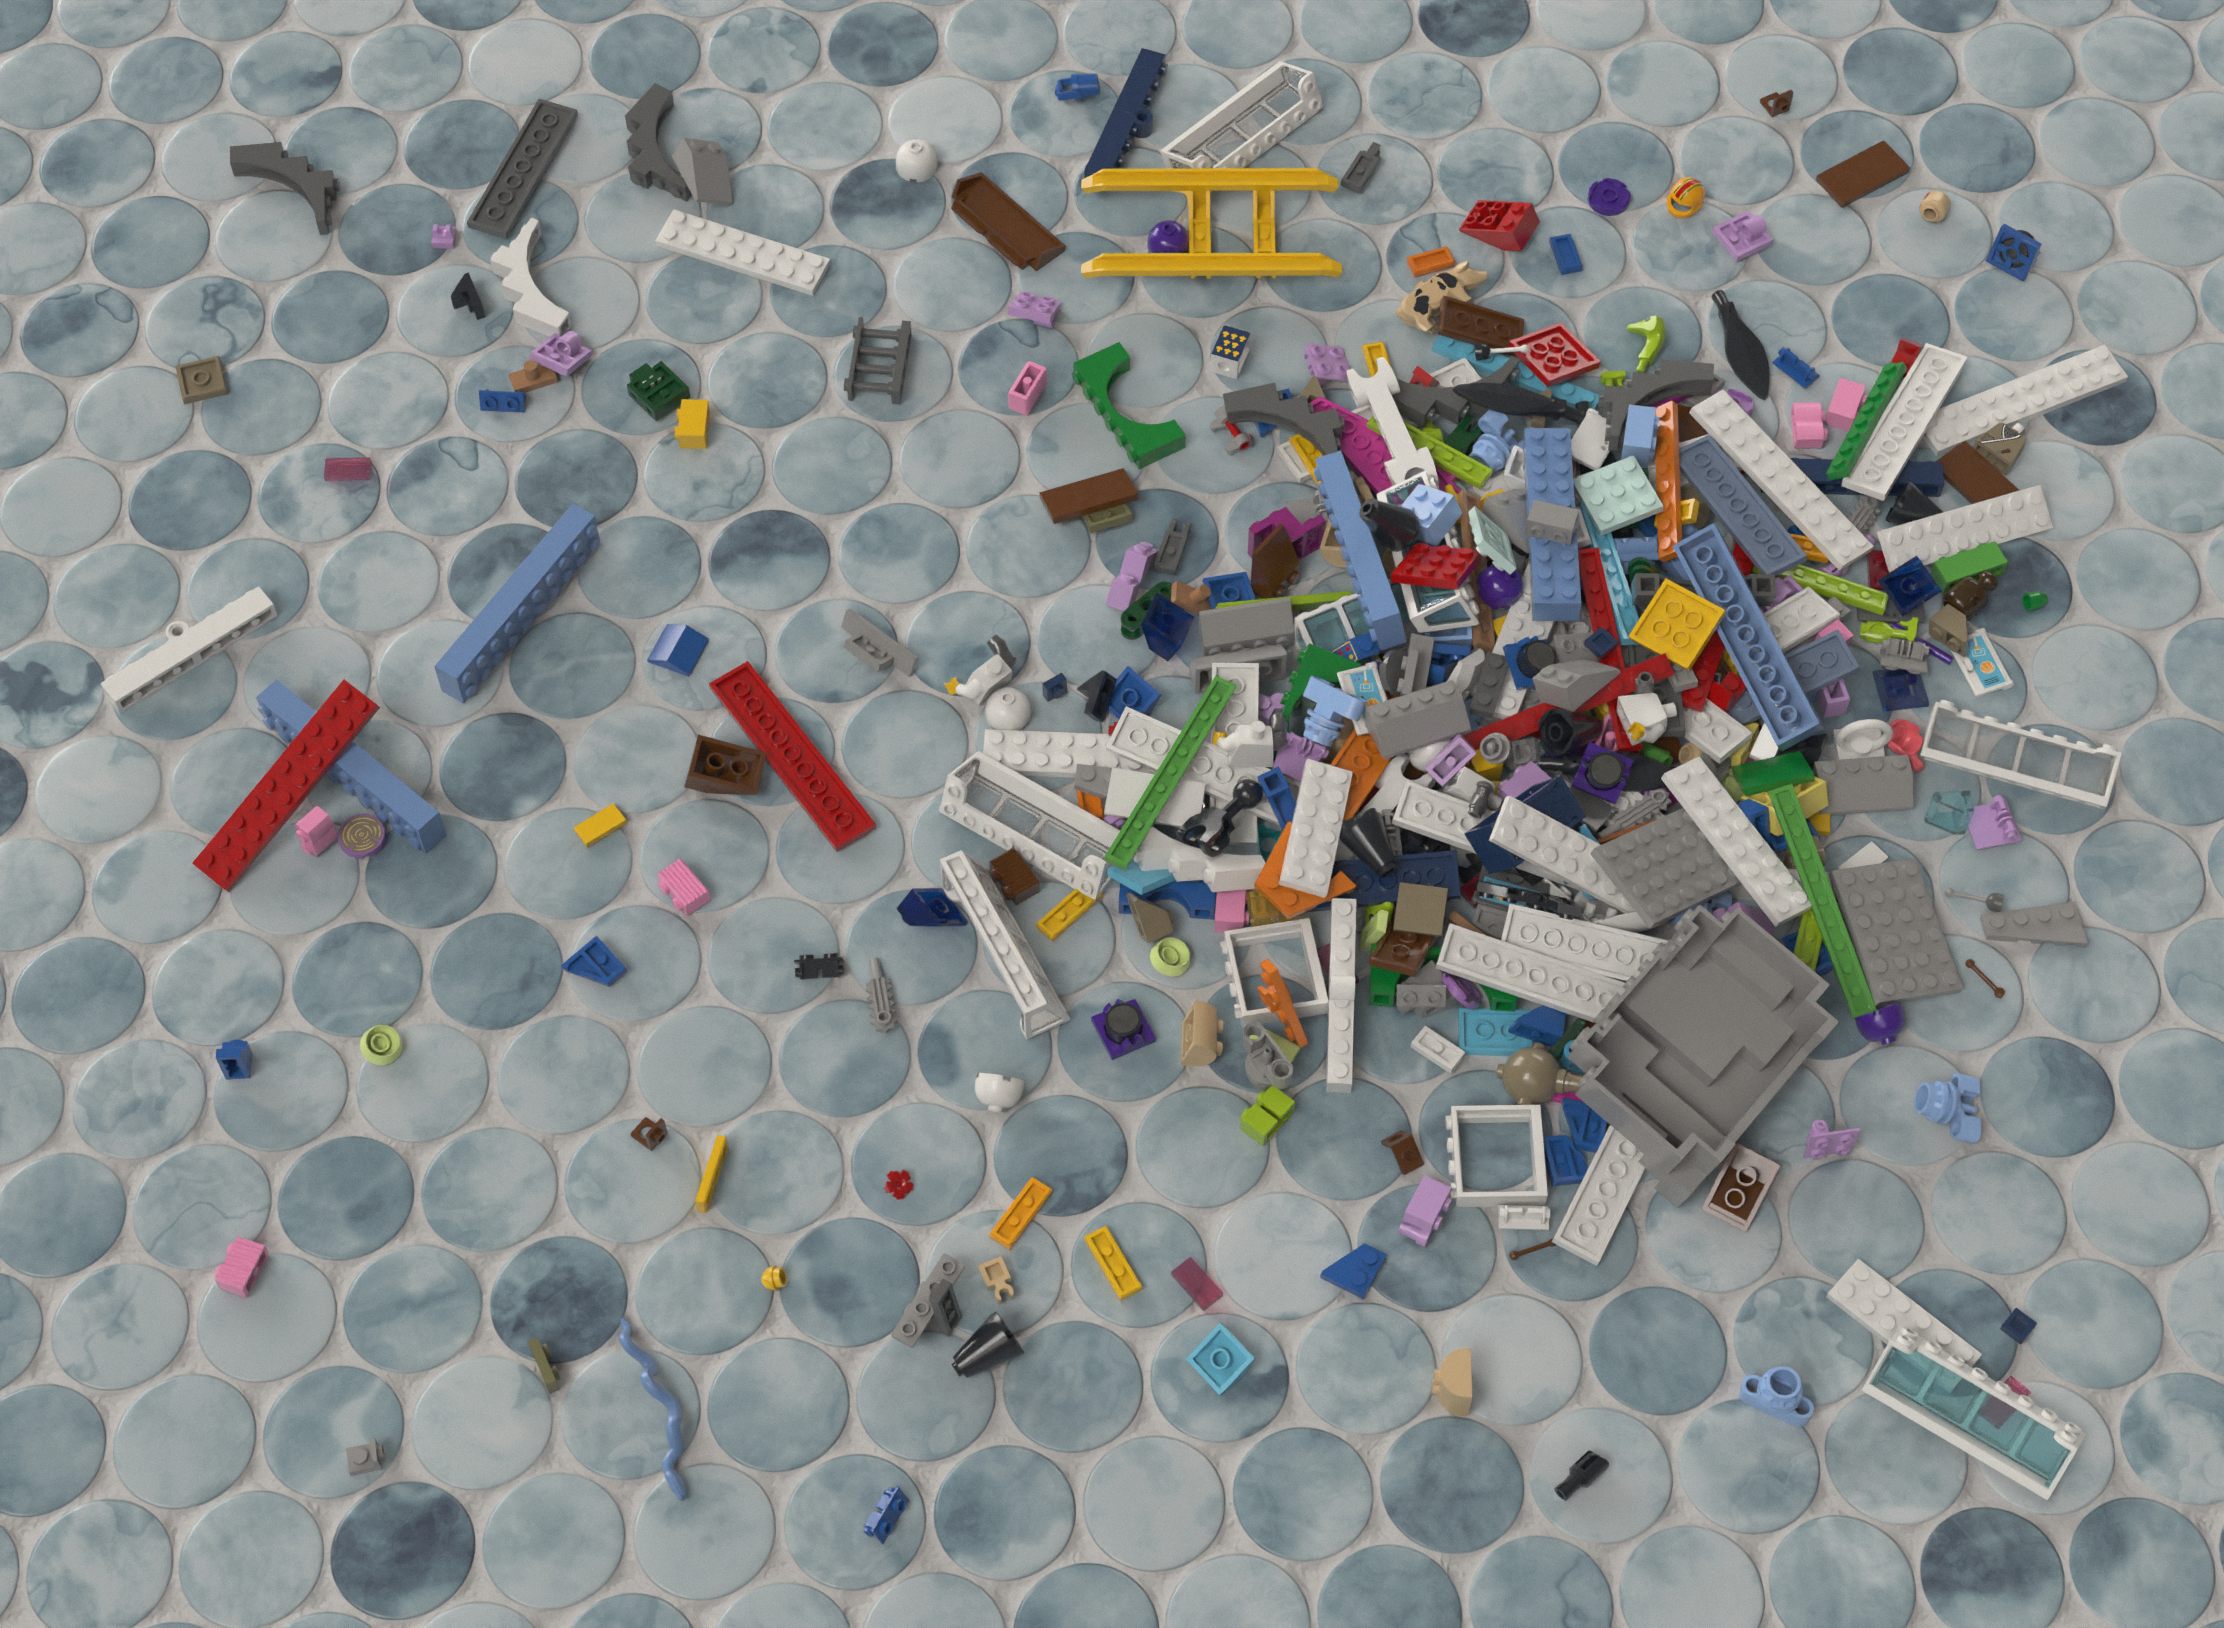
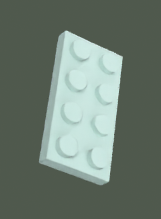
(1491, 541)

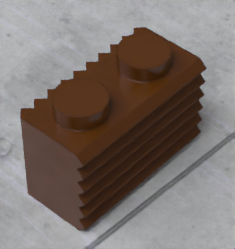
(1014, 876)

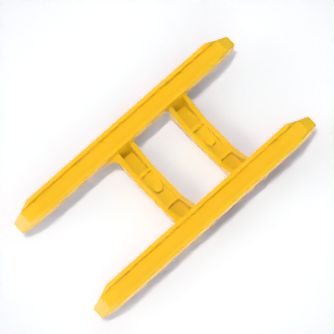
(1196, 185)

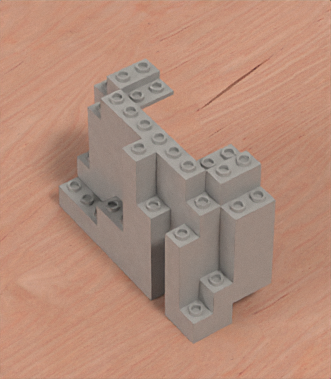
(1700, 1044)

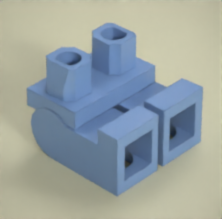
(1636, 547)

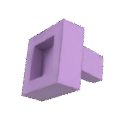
(443, 236)

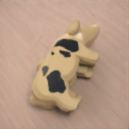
(1424, 302)

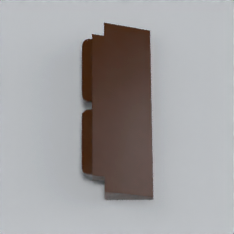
(1004, 223)

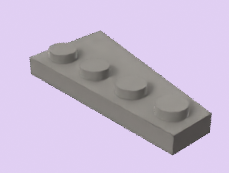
(1093, 780)
(2039, 924)

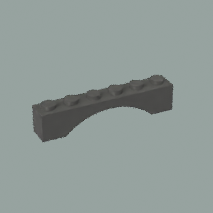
(1646, 585)

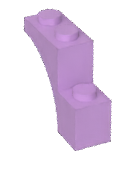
(1133, 570)

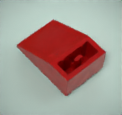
(1501, 223)

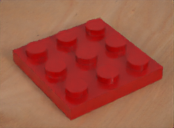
(1555, 354)
(1436, 566)

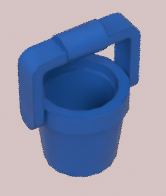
(1082, 87)

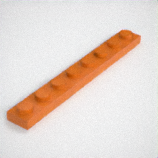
(1668, 481)

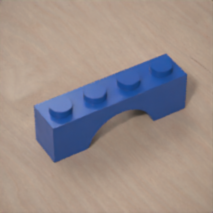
(1278, 795)
(1193, 896)

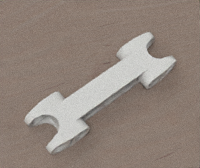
(1378, 393)
(1391, 787)

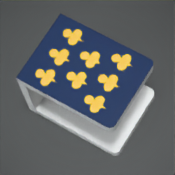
(1230, 352)

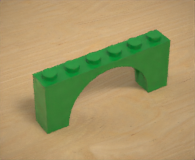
(1142, 441)
(1317, 663)
(1384, 986)

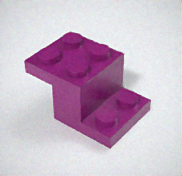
(1304, 537)

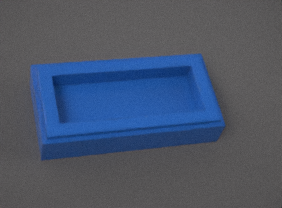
(1565, 254)

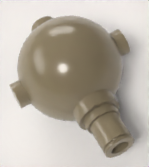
(1535, 1076)

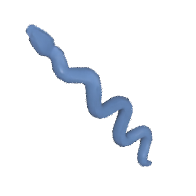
(668, 1400)

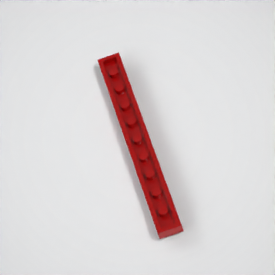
(1601, 615)
(1708, 660)
(1528, 720)

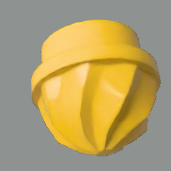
(774, 1278)

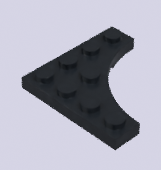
(1562, 906)

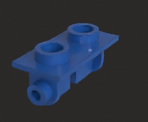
(1795, 368)
(502, 401)
(892, 1505)

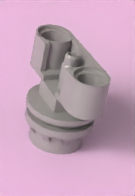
(1265, 1062)

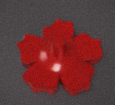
(898, 1184)

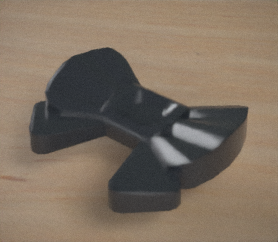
(1468, 873)

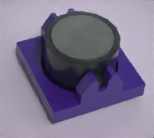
(1602, 771)
(1123, 1028)

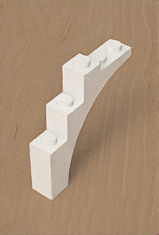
(530, 305)
(1189, 863)

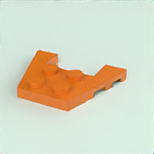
(1288, 900)

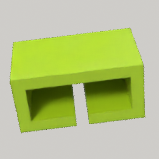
(1267, 1115)

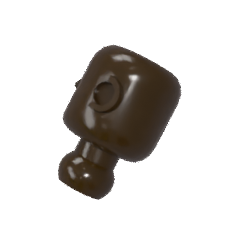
(1970, 594)

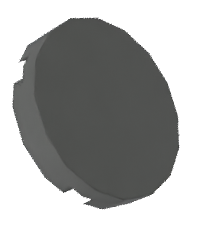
(1391, 671)

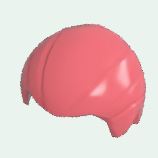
(1907, 741)

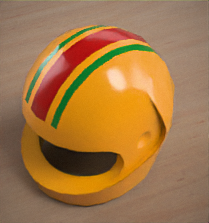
(1687, 192)

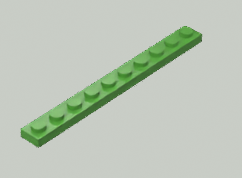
(1170, 773)
(1822, 901)

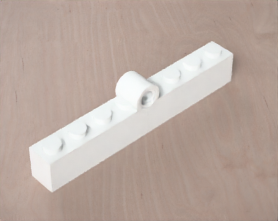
(188, 648)
(1341, 995)

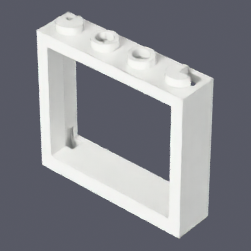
(1268, 933)
(1497, 1114)

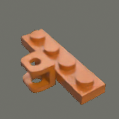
(1279, 999)

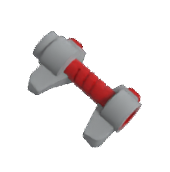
(1240, 441)

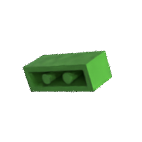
(1968, 564)

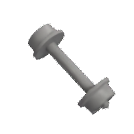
(1497, 749)

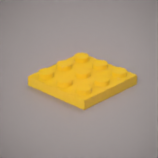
(1677, 624)

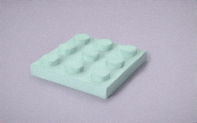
(1617, 495)

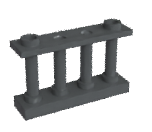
(896, 370)

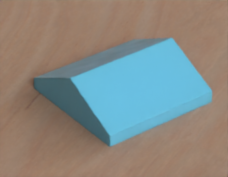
(1221, 1359)

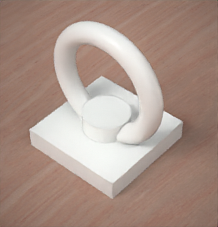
(1862, 739)

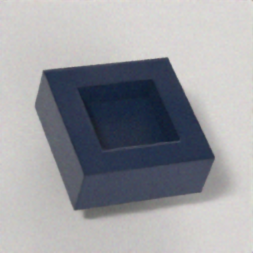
(1601, 643)
(1054, 687)
(2018, 1326)

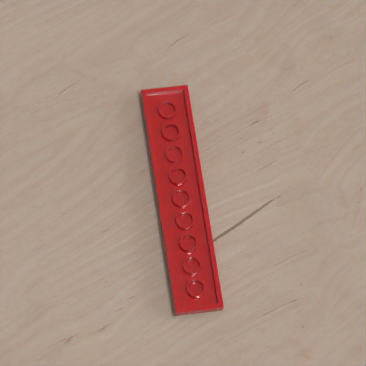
(792, 756)
(286, 785)

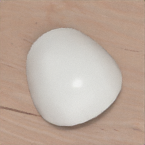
(1604, 914)

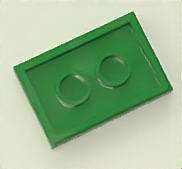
(1772, 773)

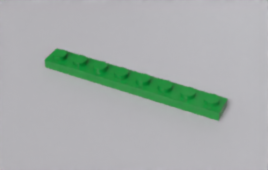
(1866, 421)

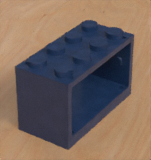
(1548, 797)

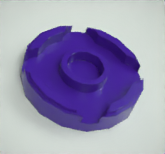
(1609, 197)

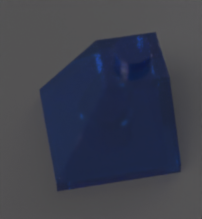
(1909, 585)
(1165, 626)
(1900, 689)
(930, 908)

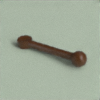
(1998, 992)
(1514, 1255)

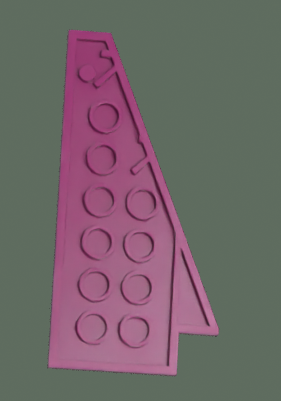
(1368, 451)

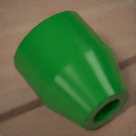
(2034, 600)

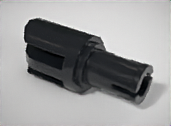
(1582, 1474)

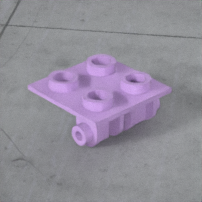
(1326, 362)
(1295, 753)
(1993, 825)
(1823, 1143)

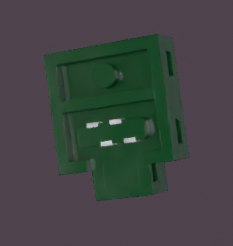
(657, 389)

